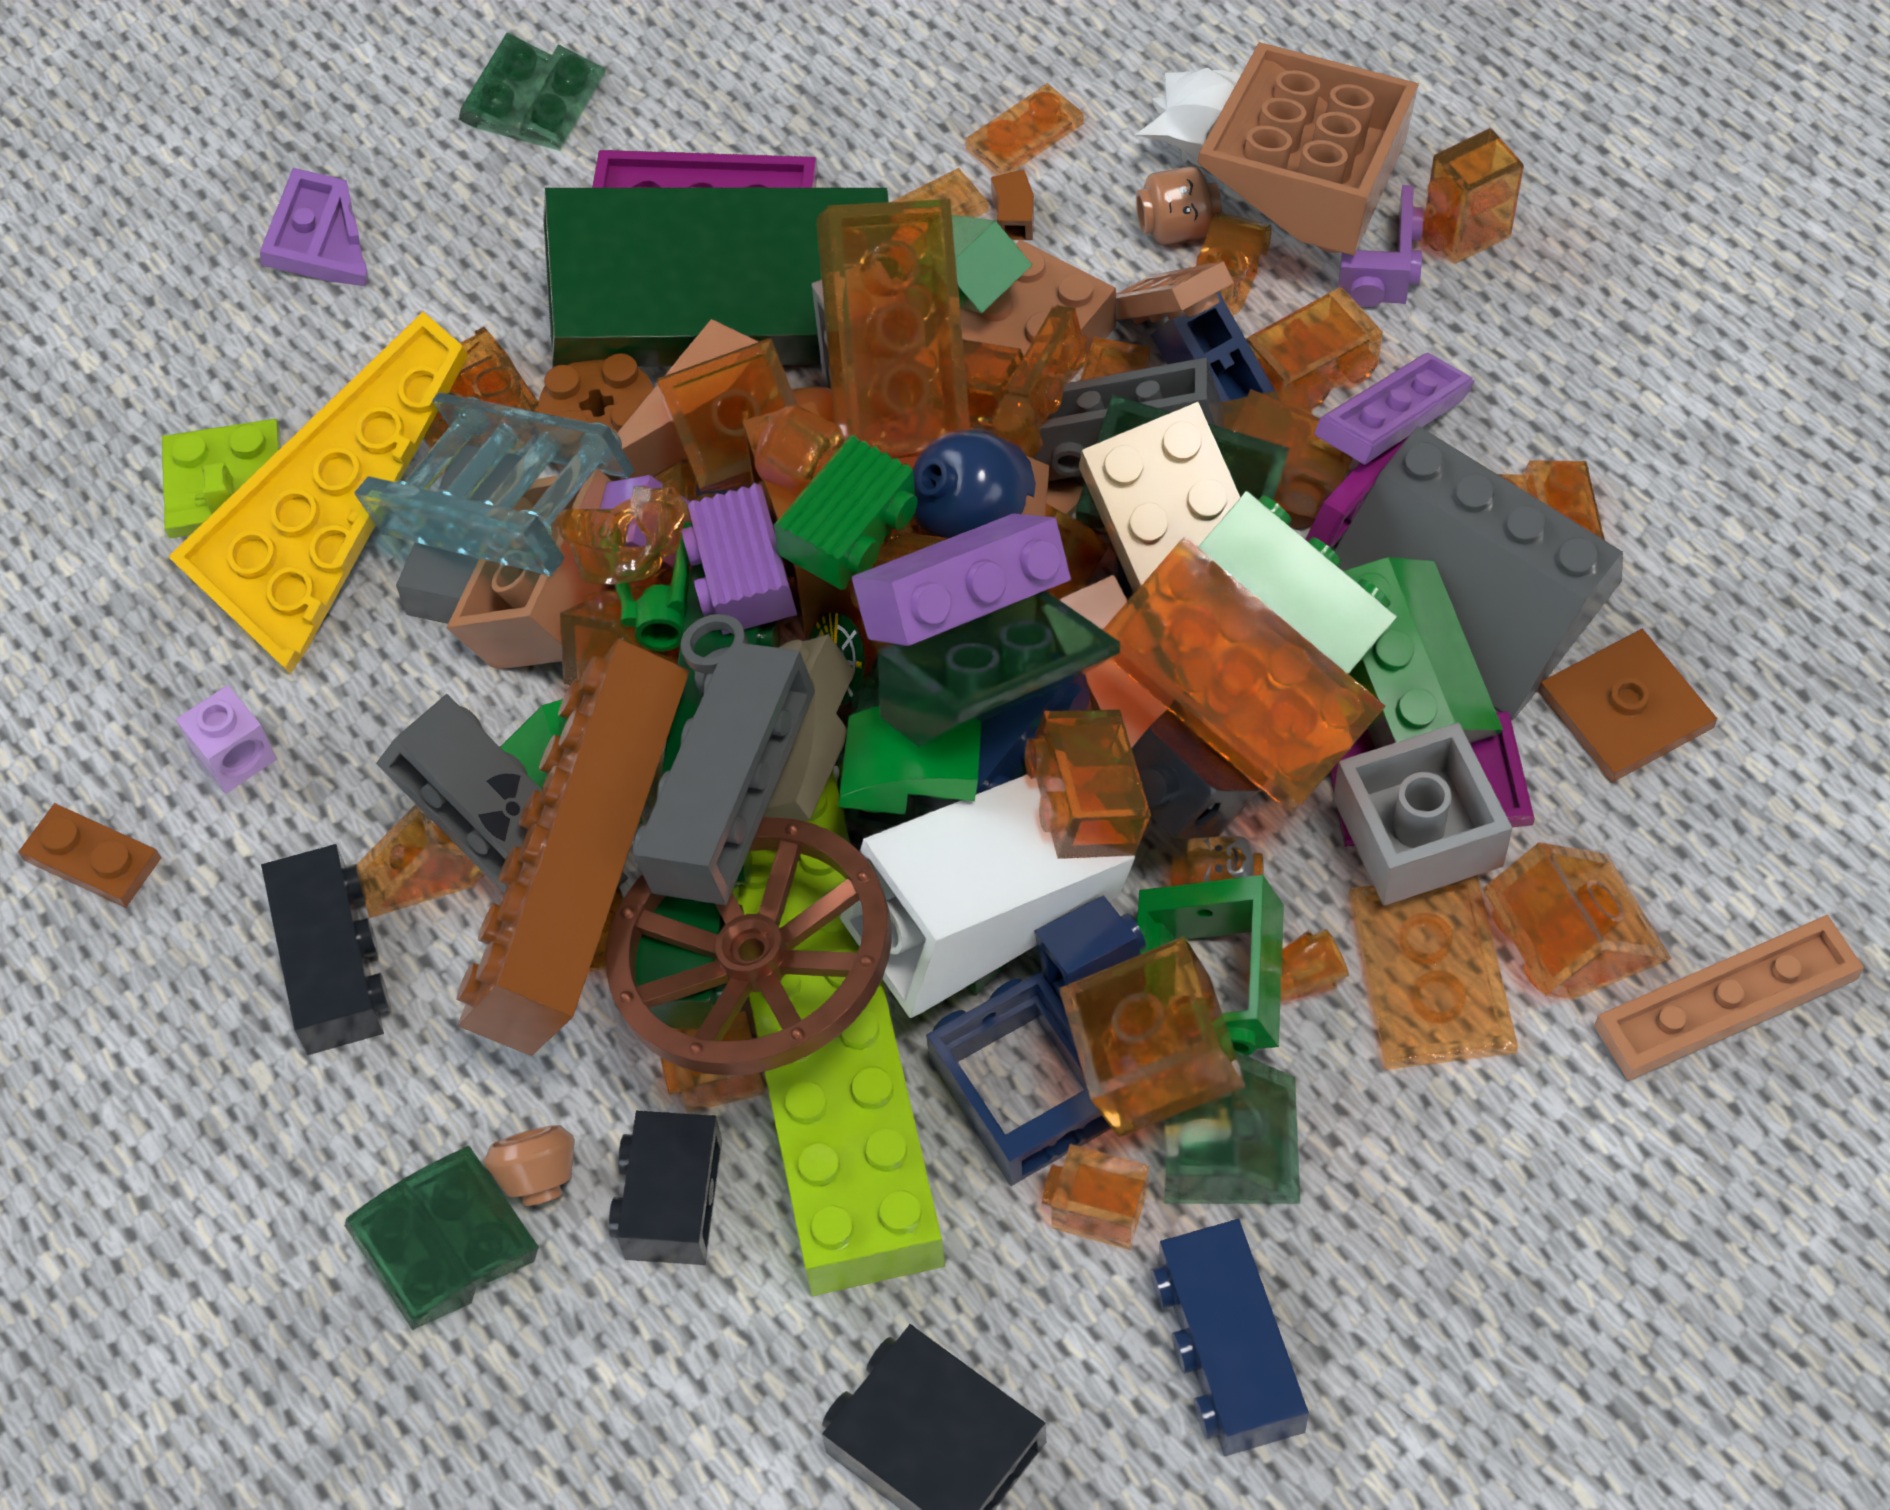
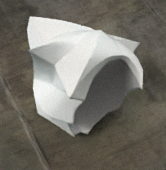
(1190, 109)

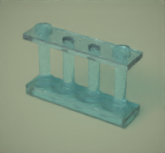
(491, 526)

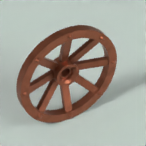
(754, 958)

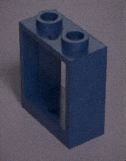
(1047, 1135)

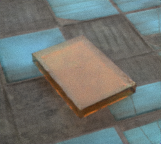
(1433, 976)

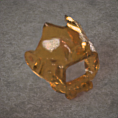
(601, 535)

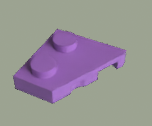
(315, 231)

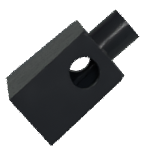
(1186, 777)

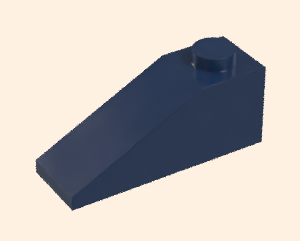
(1219, 339)

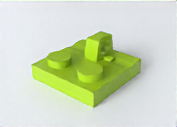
(209, 467)

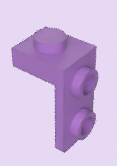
(1383, 275)

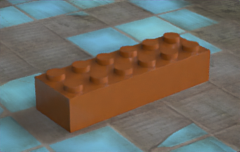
(572, 850)

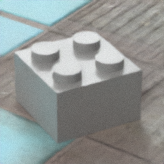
(1422, 813)

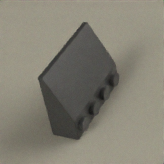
(1510, 563)

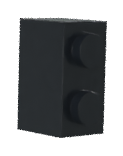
(667, 1187)

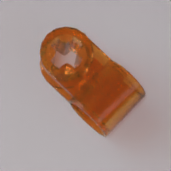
(1239, 245)

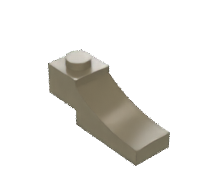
(820, 733)

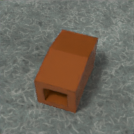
(1014, 204)

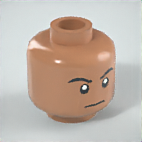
(1177, 205)

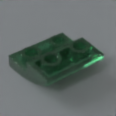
(531, 93)
(440, 1237)

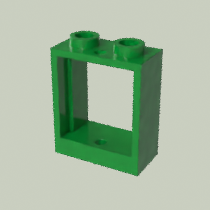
(1226, 909)

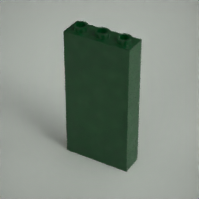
(657, 264)

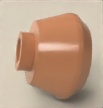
(532, 1163)

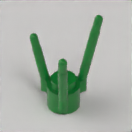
(661, 608)

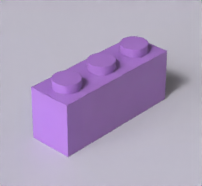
(961, 578)

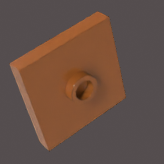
(1627, 705)

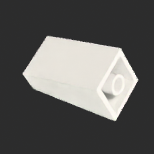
(973, 890)

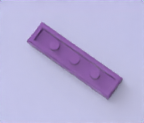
(1394, 407)

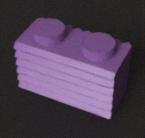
(739, 558)

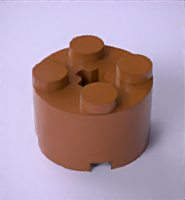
(595, 392)

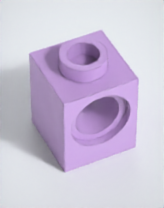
(226, 739)

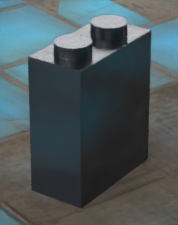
(931, 1430)

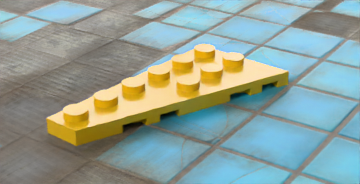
(295, 525)

